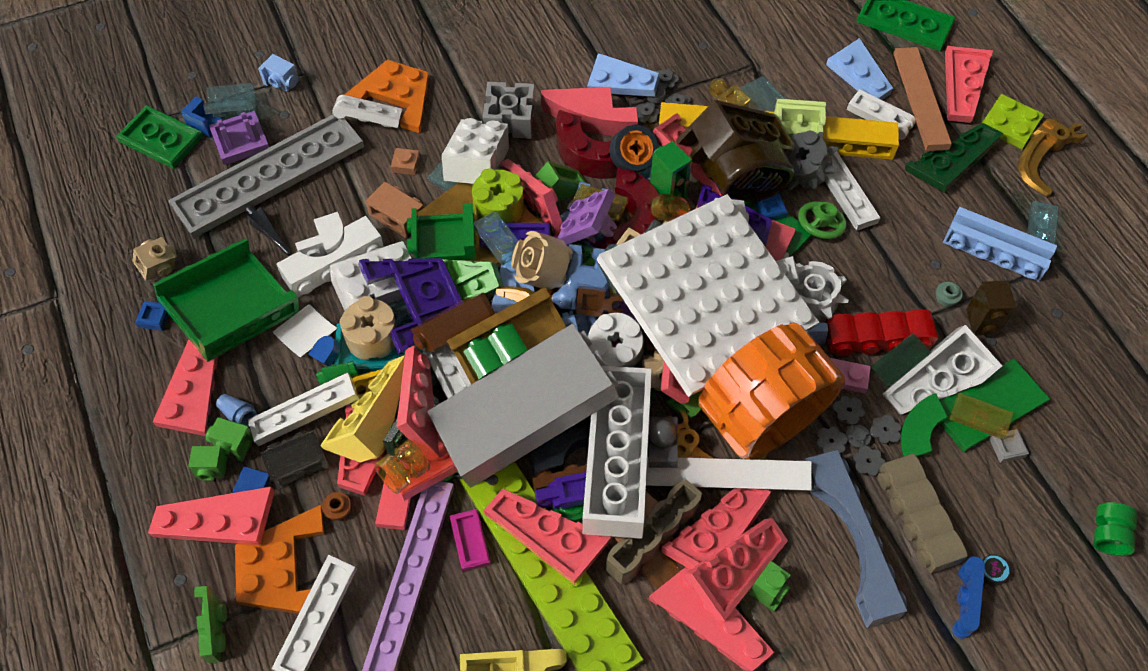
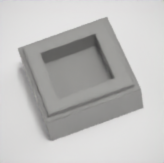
(1010, 447)

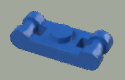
(969, 597)

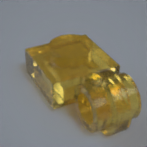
(732, 95)

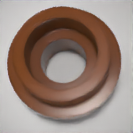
(340, 512)

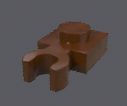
(593, 302)

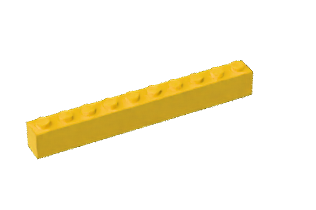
(850, 135)

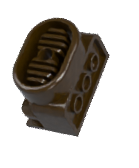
(741, 150)

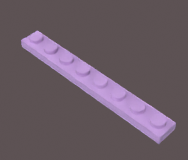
(408, 579)

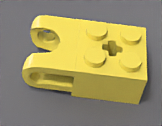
(514, 660)

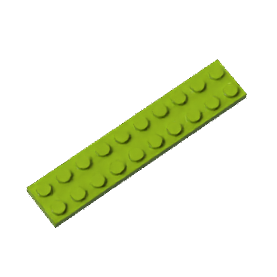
(573, 612)

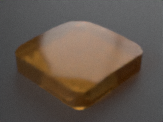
(659, 570)

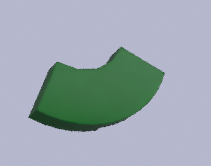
(920, 425)

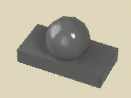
(663, 442)

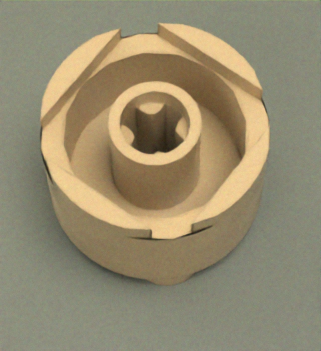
(541, 260)
(368, 328)

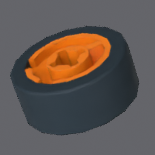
(626, 158)

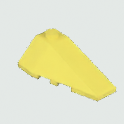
(373, 414)

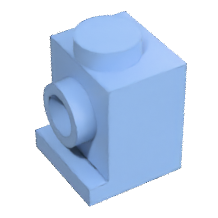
(278, 73)

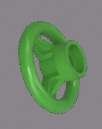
(825, 216)

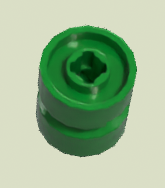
(1115, 529)

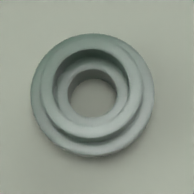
(948, 299)

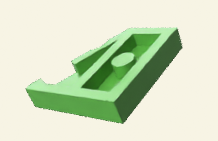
(474, 277)
(209, 625)

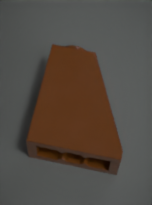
(451, 322)

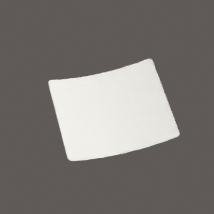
(304, 330)

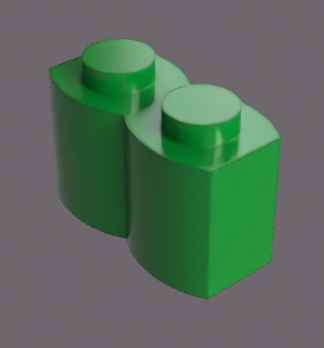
(494, 351)

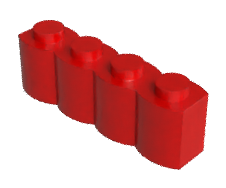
(876, 332)

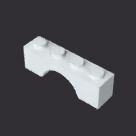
(306, 273)

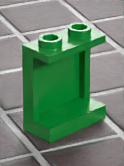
(442, 235)

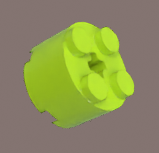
(498, 192)

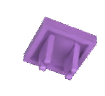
(239, 137)
(588, 218)

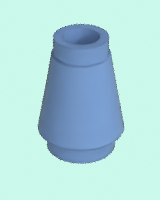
(236, 409)

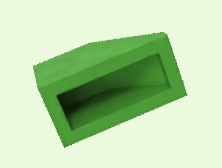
(561, 179)

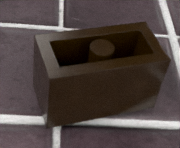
(991, 308)

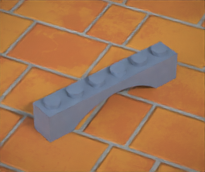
(877, 592)

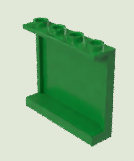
(225, 300)

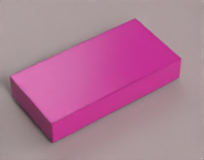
(470, 540)

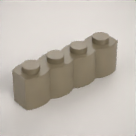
(922, 514)
(660, 527)

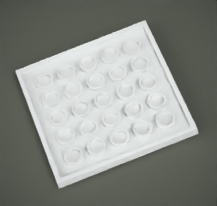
(703, 289)

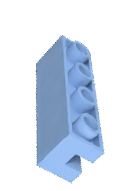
(1000, 244)

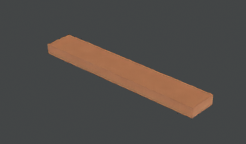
(922, 99)

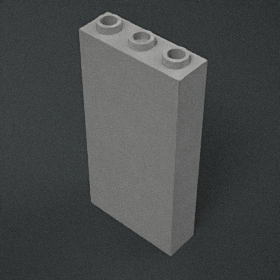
(523, 404)

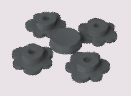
(648, 112)
(859, 436)

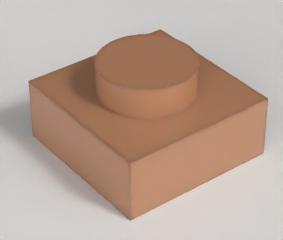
(405, 161)

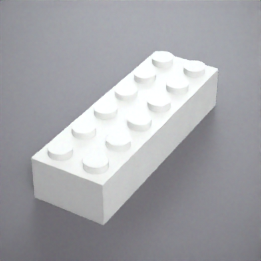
(619, 458)

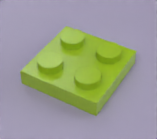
(1013, 120)

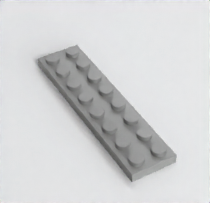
(265, 174)

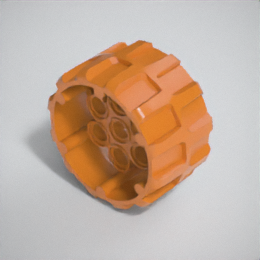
(770, 390)

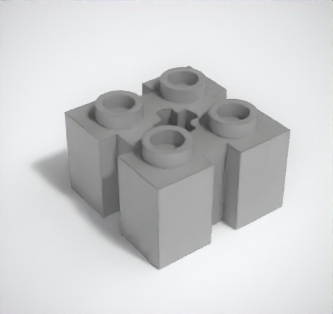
(511, 106)

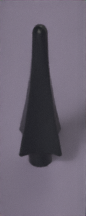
(261, 222)

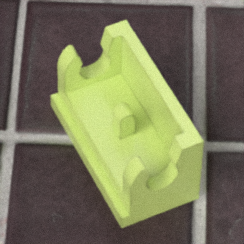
(801, 115)

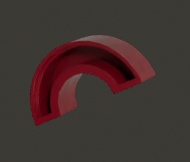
(582, 152)
(640, 196)

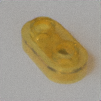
(669, 207)

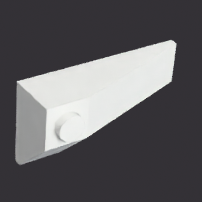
(951, 367)

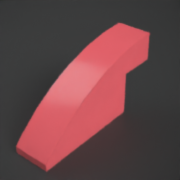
(593, 106)

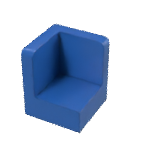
(195, 116)

